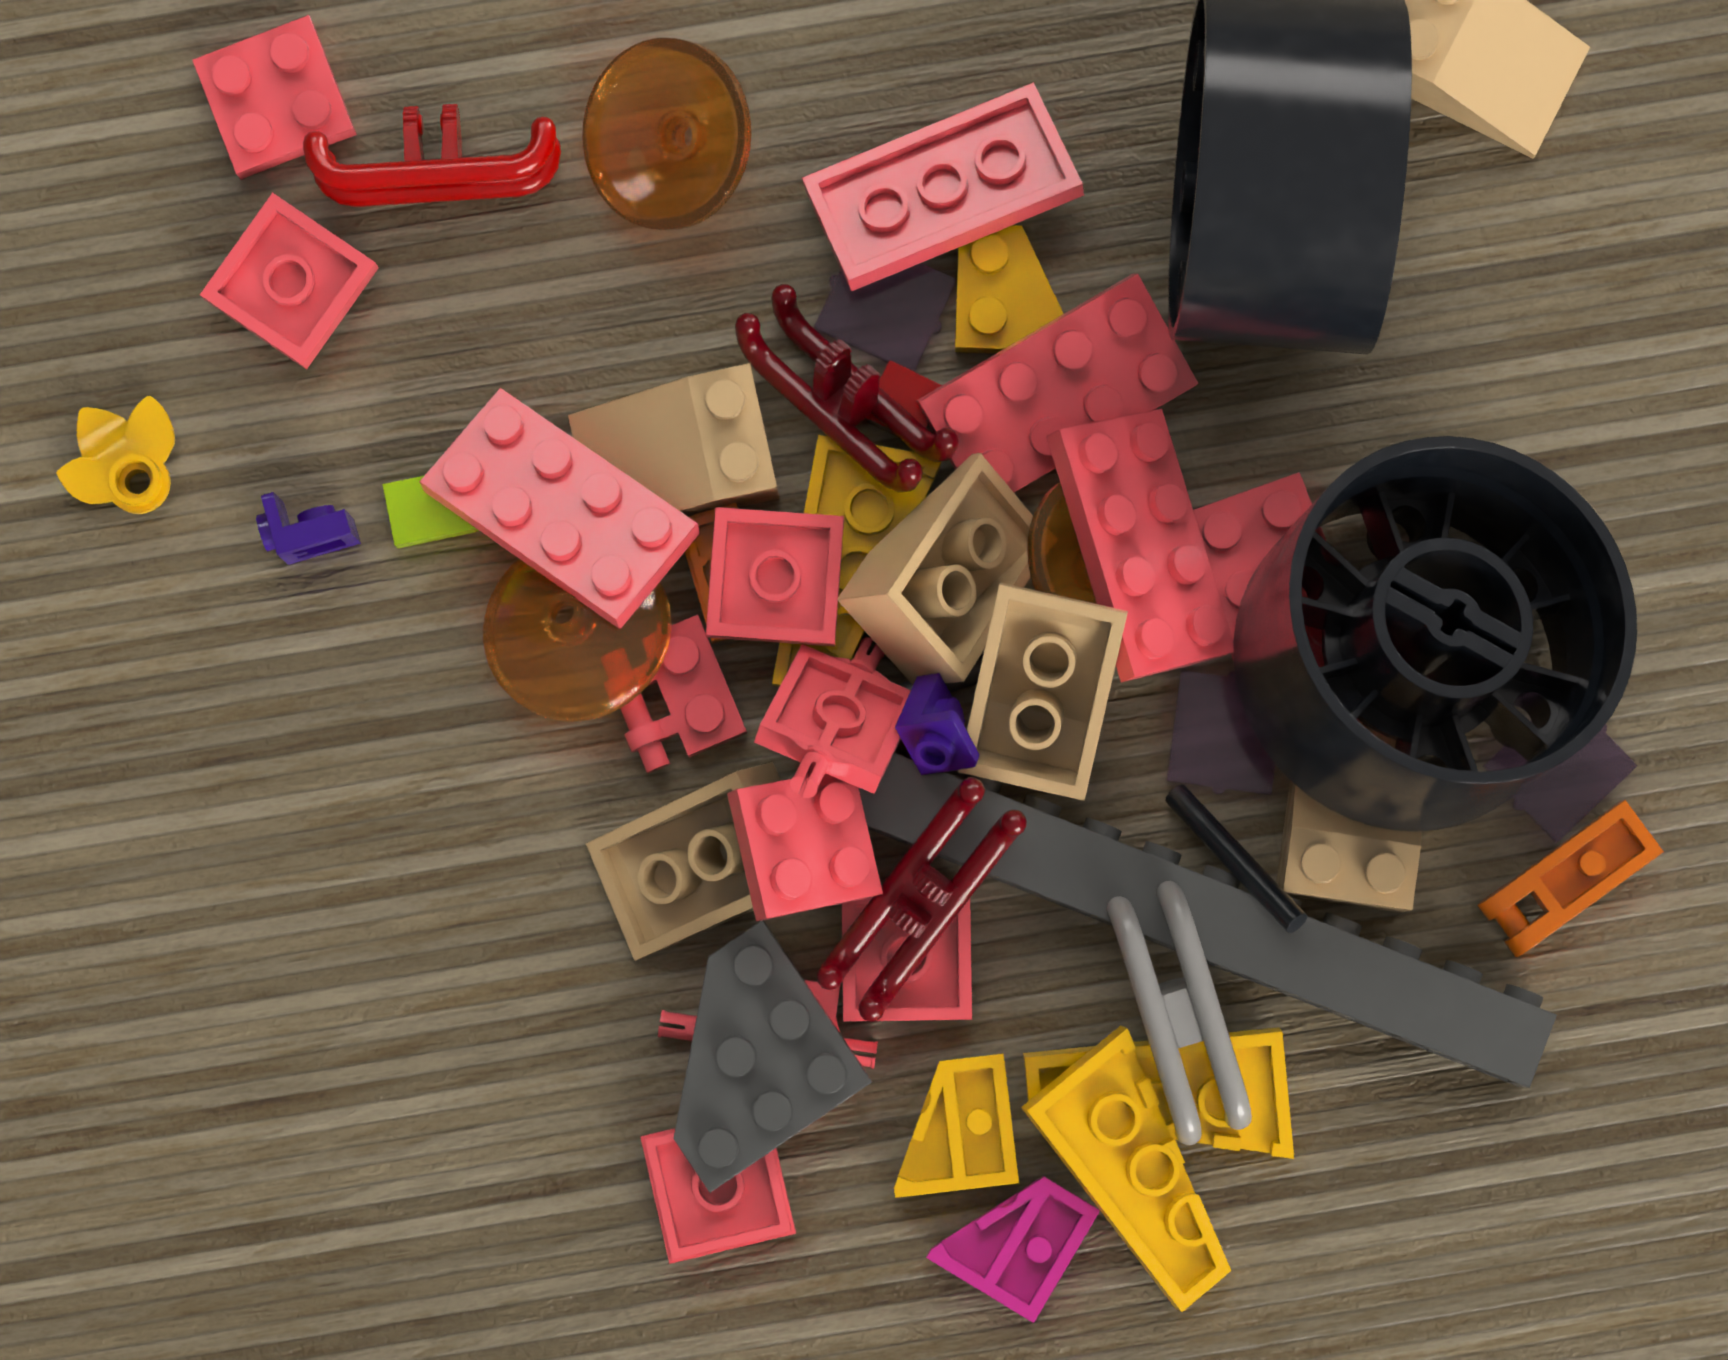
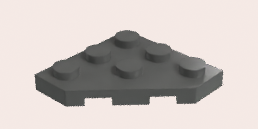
(758, 1060)

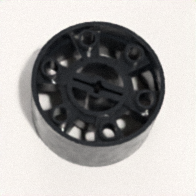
(1290, 173)
(1435, 634)

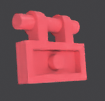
(696, 698)

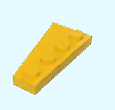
(869, 511)
(1263, 1072)
(1118, 1148)

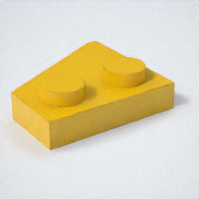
(1000, 292)
(962, 1131)

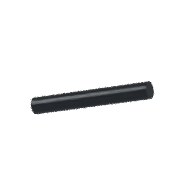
(1236, 858)

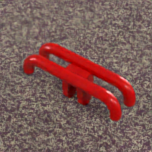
(435, 179)

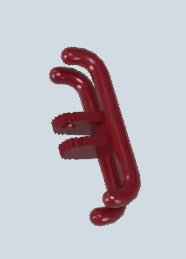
(841, 395)
(920, 898)

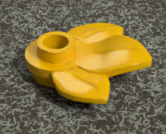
(117, 451)

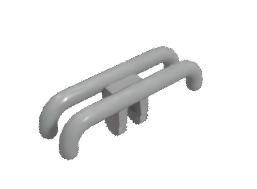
(1180, 1012)

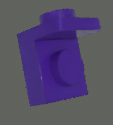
(315, 534)
(935, 728)

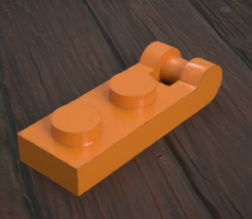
(1572, 876)

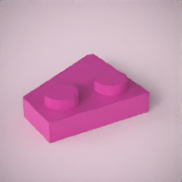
(1019, 1246)

